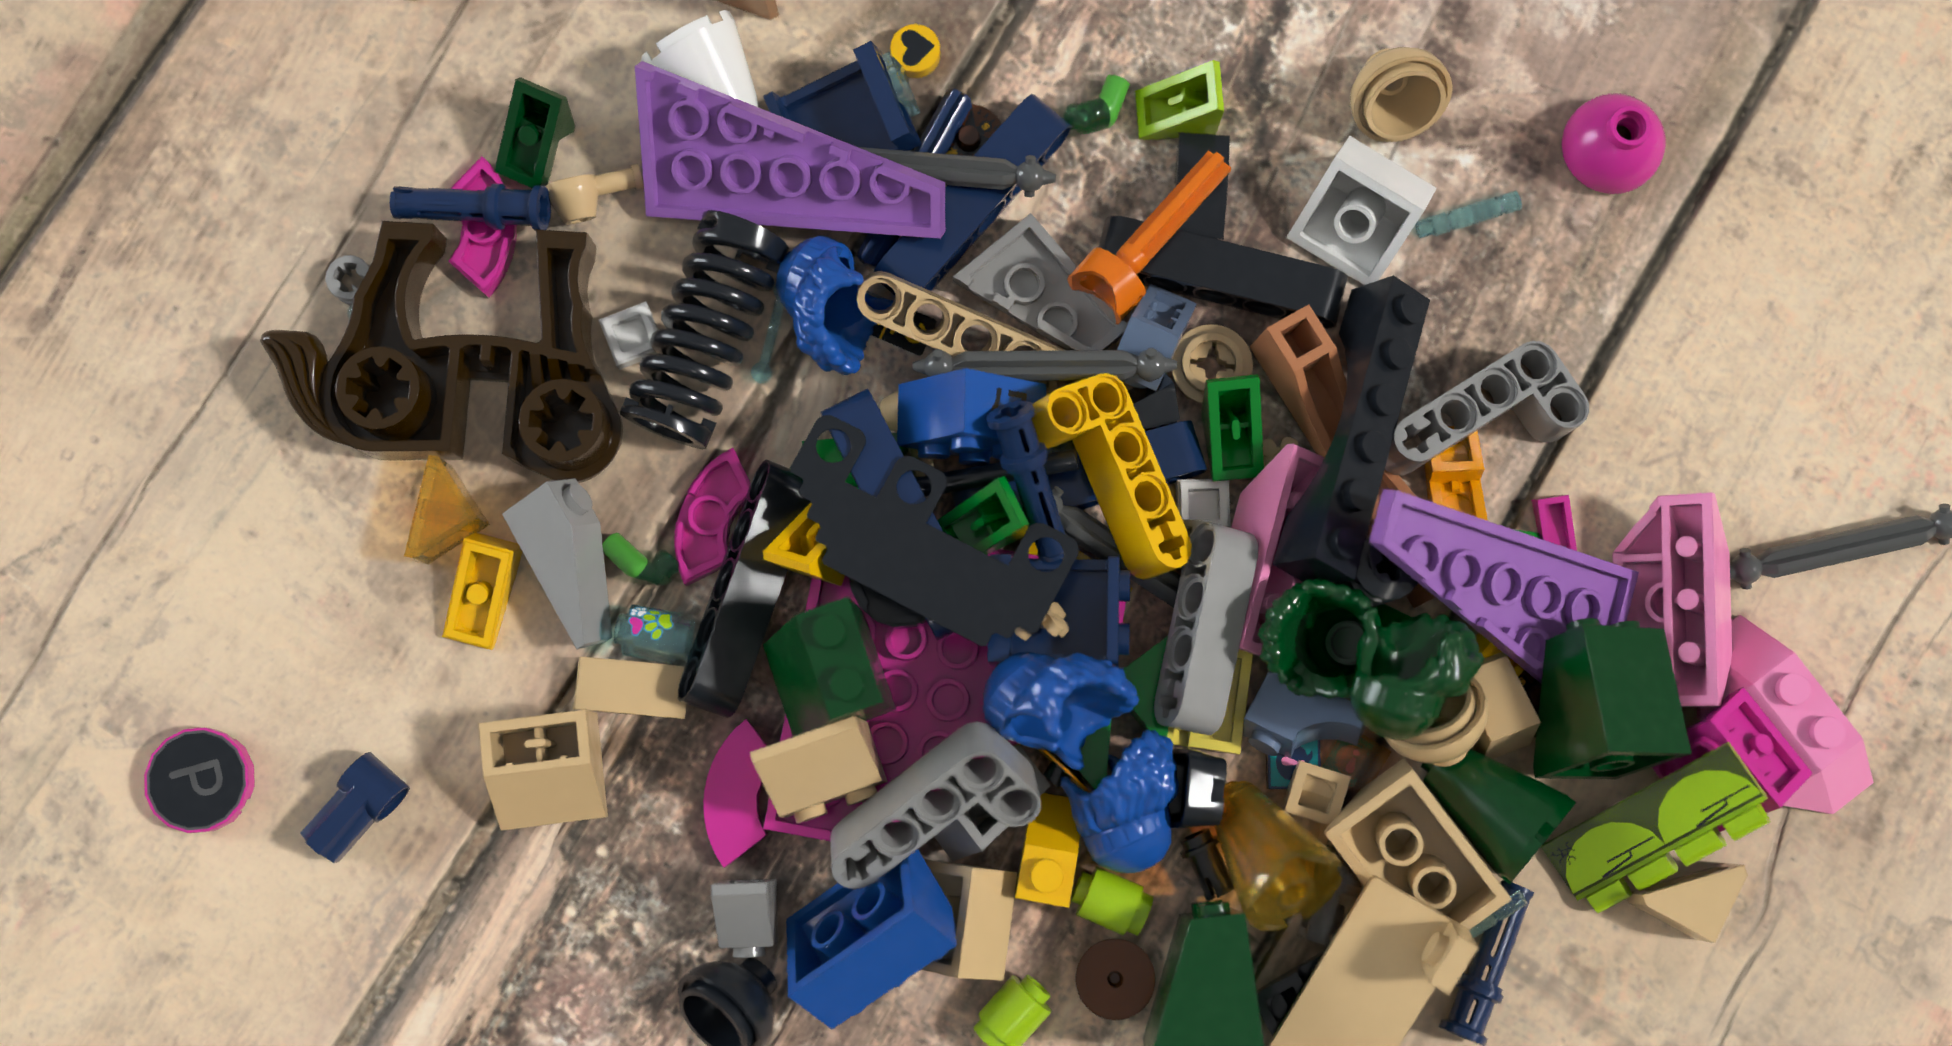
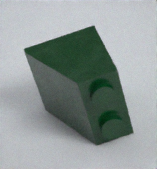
(828, 667)
(1607, 703)
(1207, 983)

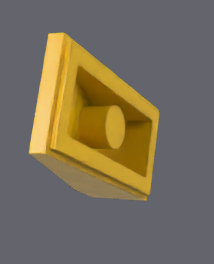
(481, 589)

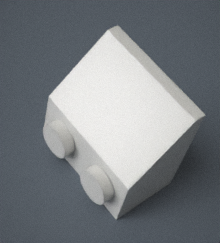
(1361, 212)

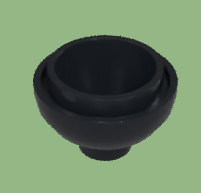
(729, 1002)

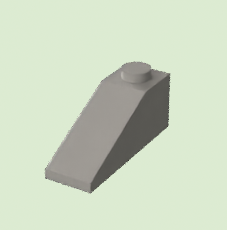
(567, 556)

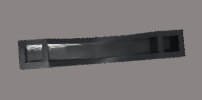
(1332, 518)

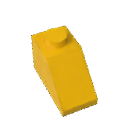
(1049, 854)

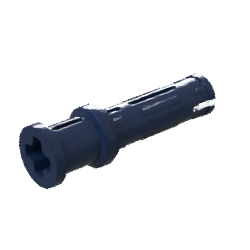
(493, 205)
(1025, 460)
(1485, 992)

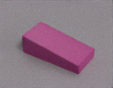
(1555, 520)

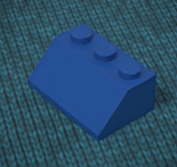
(866, 940)

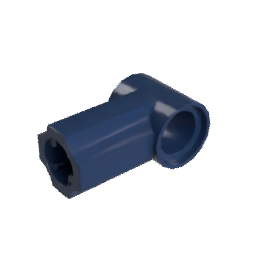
(364, 796)

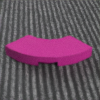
(483, 252)
(707, 516)
(733, 796)

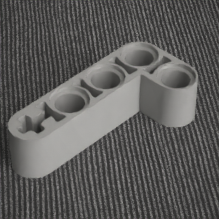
(1510, 389)
(1206, 628)
(870, 844)

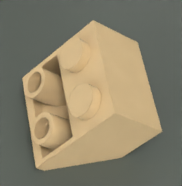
(544, 769)

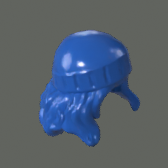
(820, 295)
(1055, 701)
(1129, 814)

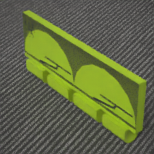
(1665, 816)

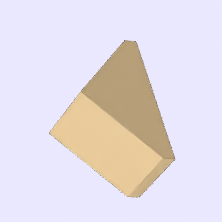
(1510, 713)
(1694, 902)

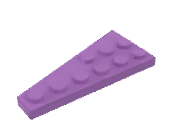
(745, 161)
(1498, 578)

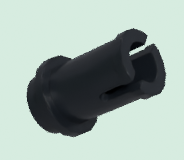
(1207, 863)

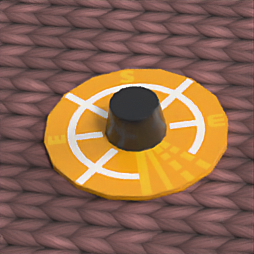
(1057, 771)

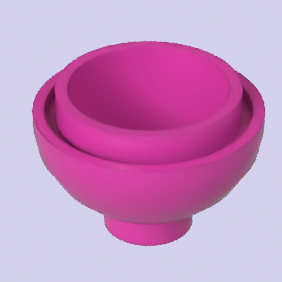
(1601, 155)

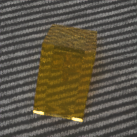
(442, 513)

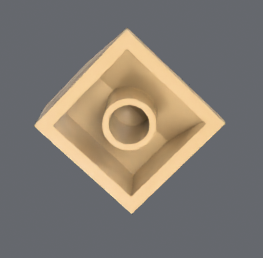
(820, 768)
(982, 919)

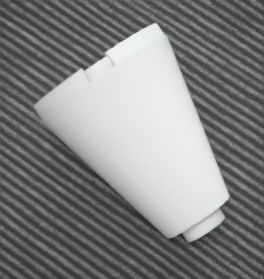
(708, 56)

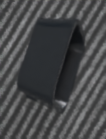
(1200, 789)

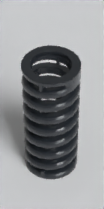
(747, 239)

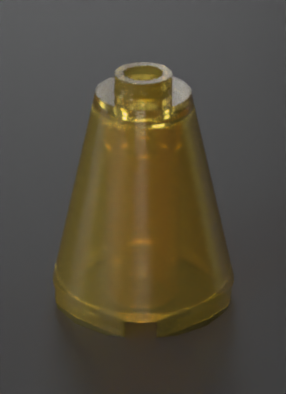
(1273, 859)

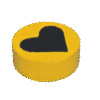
(916, 50)

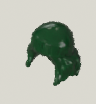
(1314, 637)
(1411, 671)

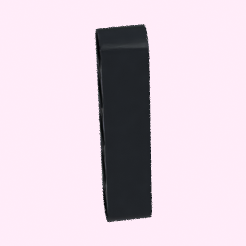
(1235, 274)
(742, 595)

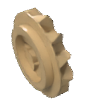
(1195, 347)

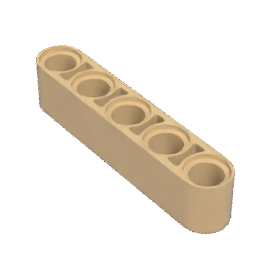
(953, 323)

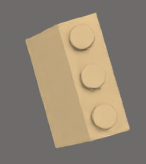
(1410, 841)

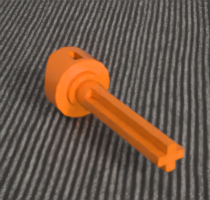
(1115, 276)

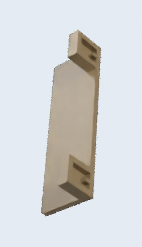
(1377, 972)

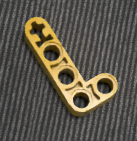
(1120, 469)

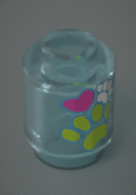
(654, 634)

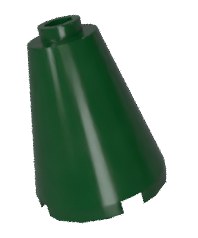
(1498, 809)

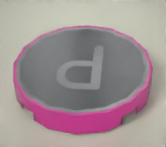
(199, 780)

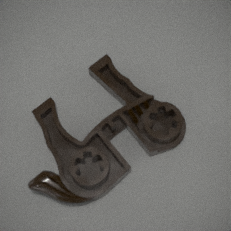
(410, 393)

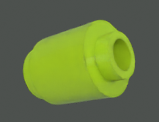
(1112, 901)
(1013, 1012)

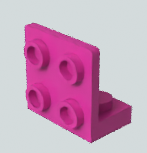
(1755, 740)

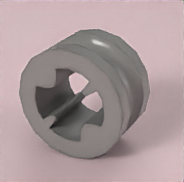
(338, 269)

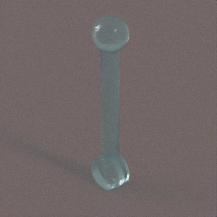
(761, 371)

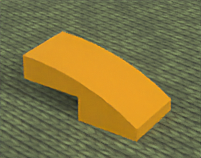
(1456, 476)

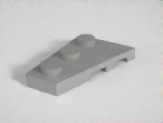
(1028, 281)

